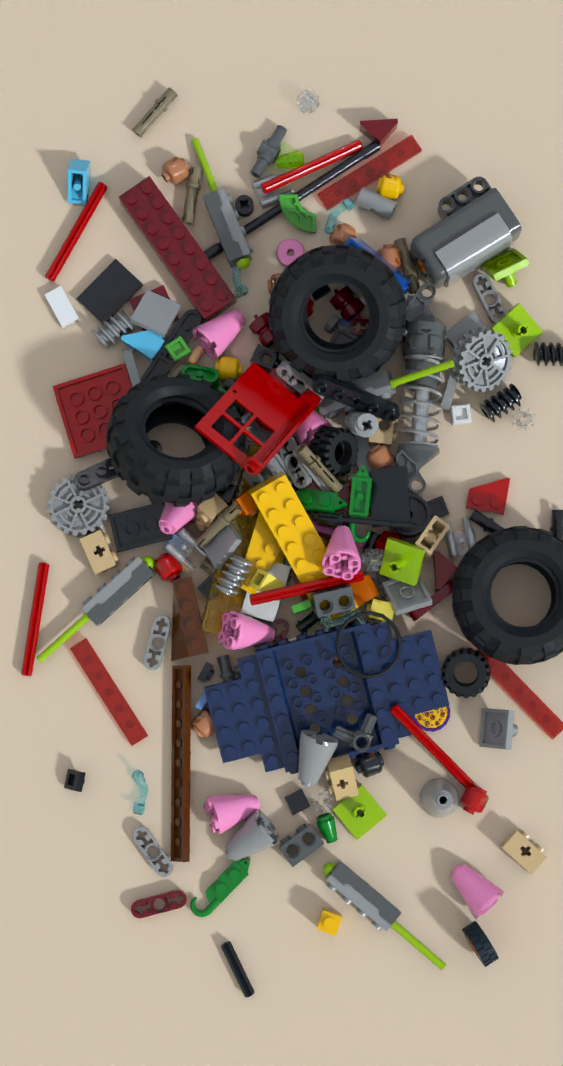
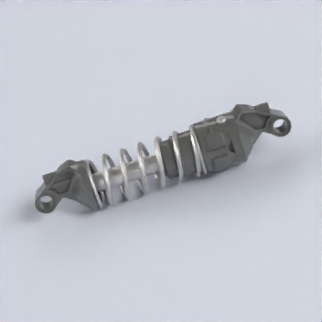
(422, 348)

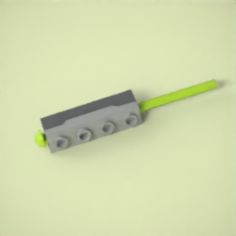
(224, 217)
(379, 384)
(109, 598)
(371, 904)

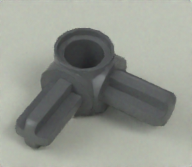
(365, 731)

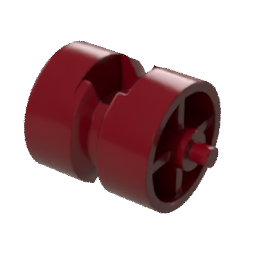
(349, 306)
(261, 327)

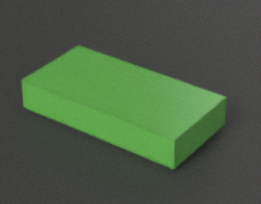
(301, 607)

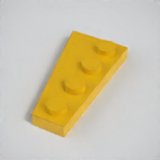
(260, 551)

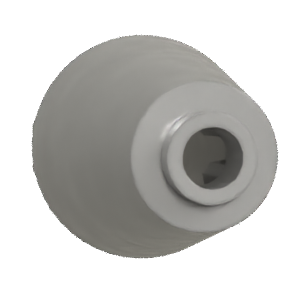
(314, 755)
(431, 794)
(252, 837)

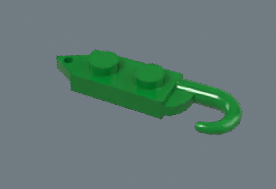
(320, 500)
(360, 500)
(222, 887)

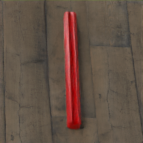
(311, 166)
(76, 231)
(302, 588)
(35, 619)
(431, 746)

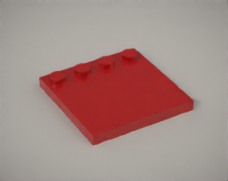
(88, 406)

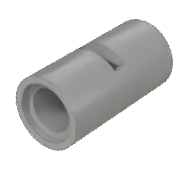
(371, 200)

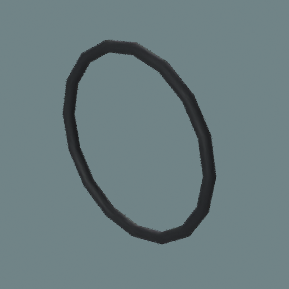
(338, 647)

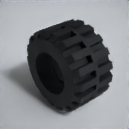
(336, 449)
(466, 689)

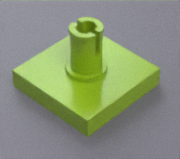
(505, 265)
(517, 328)
(402, 561)
(359, 812)

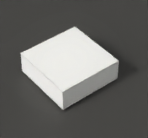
(460, 414)

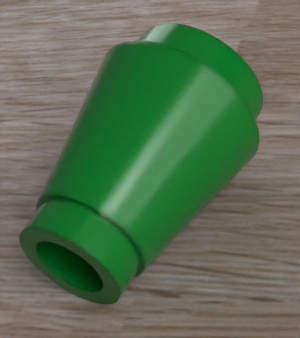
(327, 826)

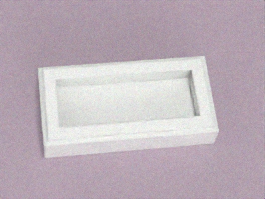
(61, 306)

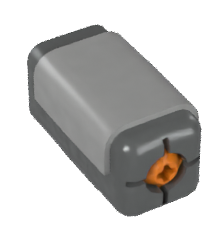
(466, 235)

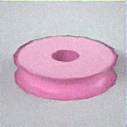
(284, 247)

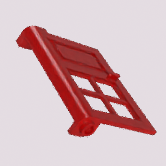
(270, 405)

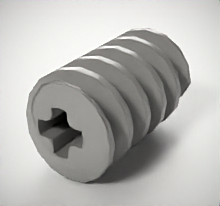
(113, 329)
(361, 423)
(233, 575)

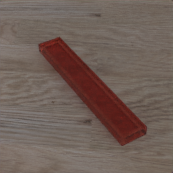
(369, 172)
(109, 692)
(525, 697)

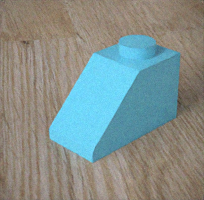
(78, 181)
(144, 343)

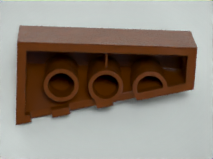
(186, 622)

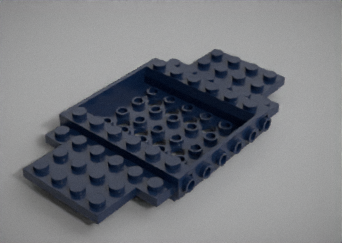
(267, 712)

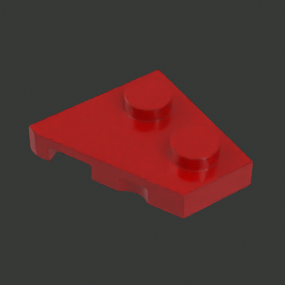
(489, 497)

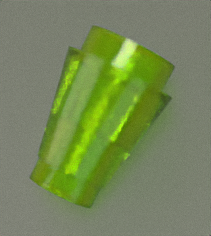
(290, 160)

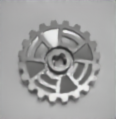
(481, 359)
(78, 520)

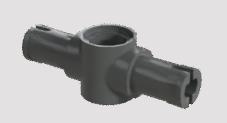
(268, 151)

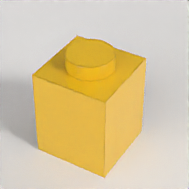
(329, 921)

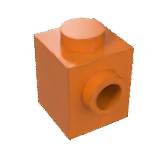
(246, 502)
(364, 590)

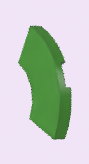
(296, 213)

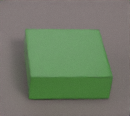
(178, 349)

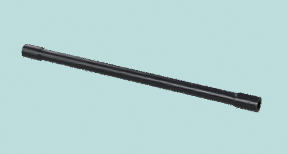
(364, 153)

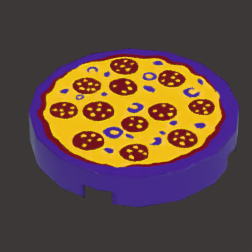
(433, 719)

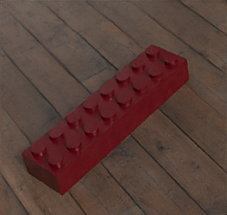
(177, 249)

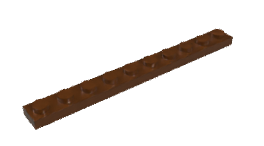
(180, 763)

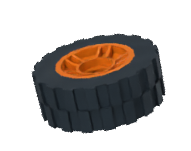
(480, 943)

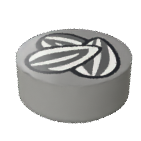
(332, 324)

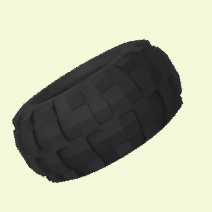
(343, 266)
(155, 473)
(473, 601)

